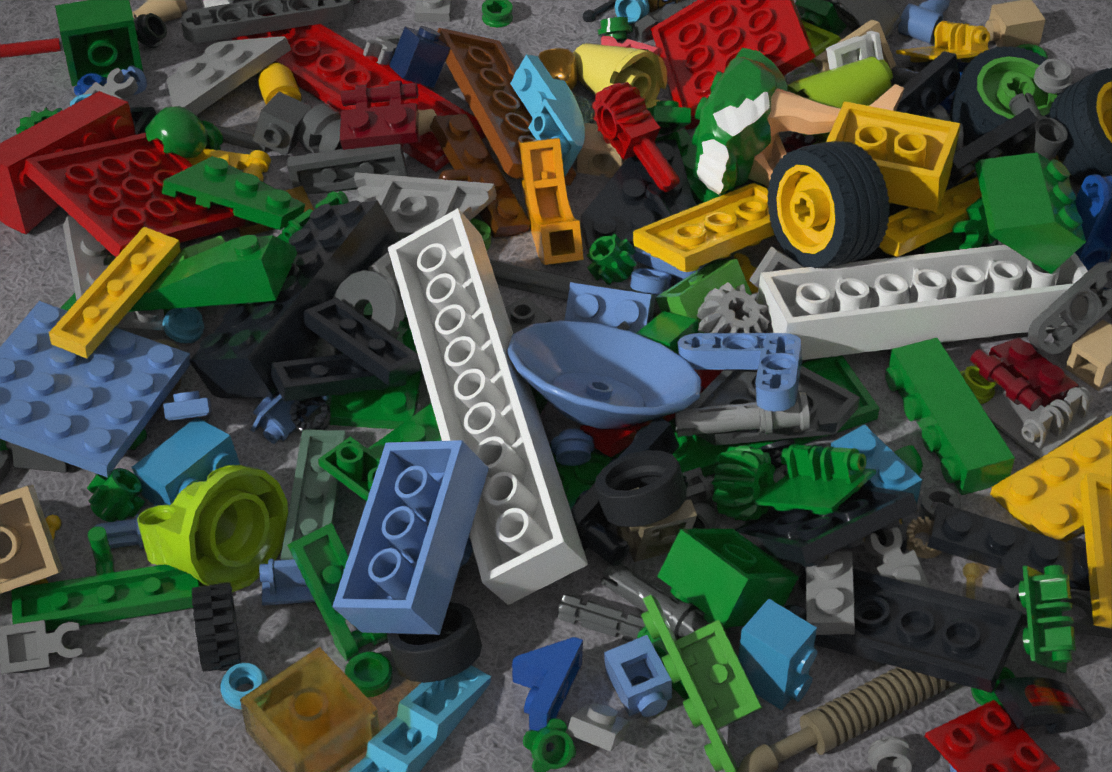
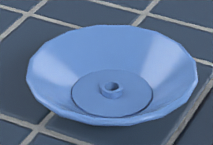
(603, 373)

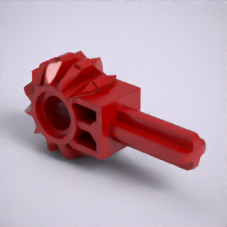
(632, 131)

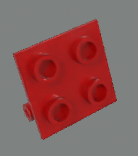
(989, 742)

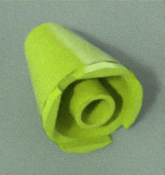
(855, 82)

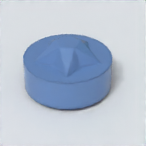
(650, 281)

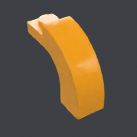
(547, 205)

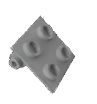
(1046, 426)

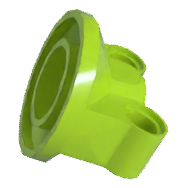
(219, 527)

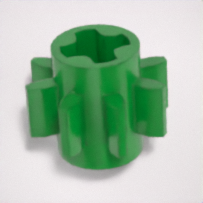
(611, 259)
(115, 496)

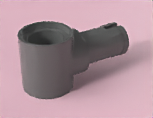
(1045, 135)

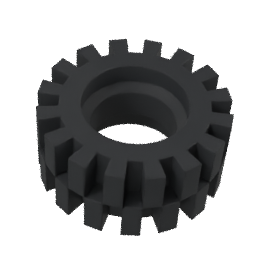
(216, 626)

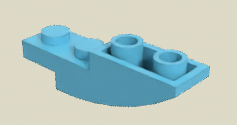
(551, 107)

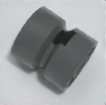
(320, 129)

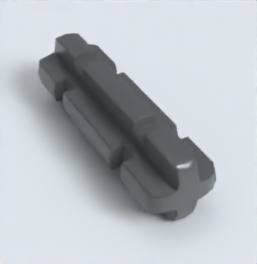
(599, 617)

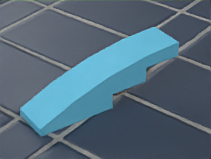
(423, 723)

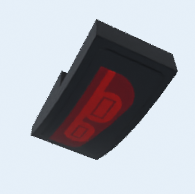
(1042, 702)

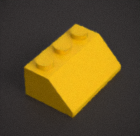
(908, 148)

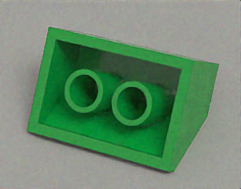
(1031, 207)

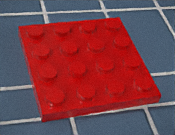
(712, 33)
(118, 191)

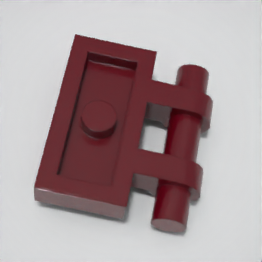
(379, 125)
(1023, 373)

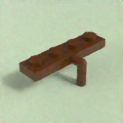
(475, 164)

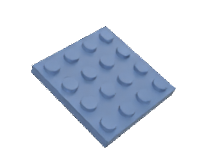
(77, 405)

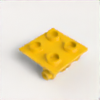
(952, 37)

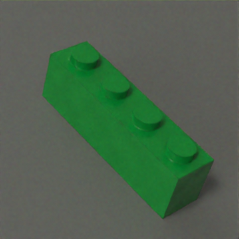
(949, 416)

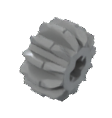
(732, 311)

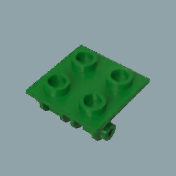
(817, 479)
(1045, 636)

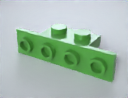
(711, 677)

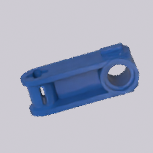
(1095, 209)

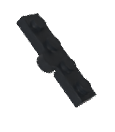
(1004, 546)

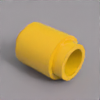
(277, 78)

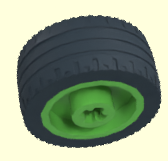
(990, 84)

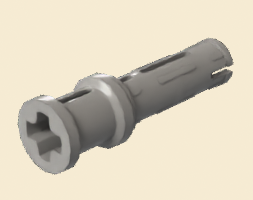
(741, 417)

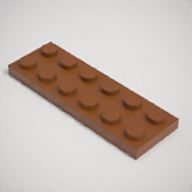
(484, 78)

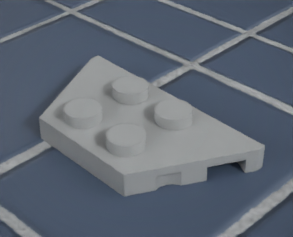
(221, 70)
(418, 201)

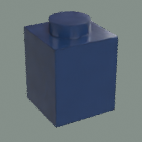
(419, 56)

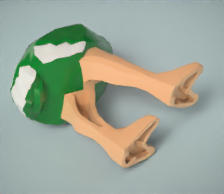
(745, 117)

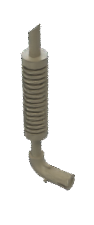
(848, 716)

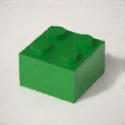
(98, 37)
(724, 575)

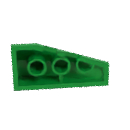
(230, 273)

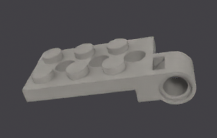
(87, 262)

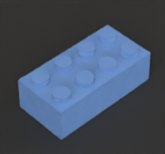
(411, 538)

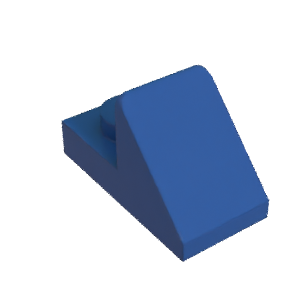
(550, 676)

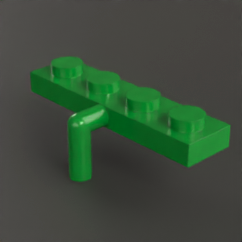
(106, 594)

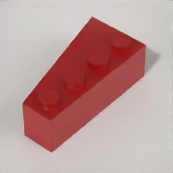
(82, 124)

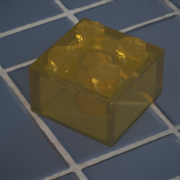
(310, 716)

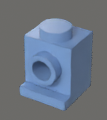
(636, 664)

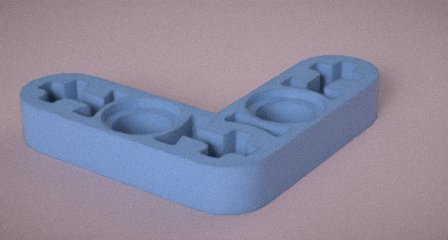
(772, 354)

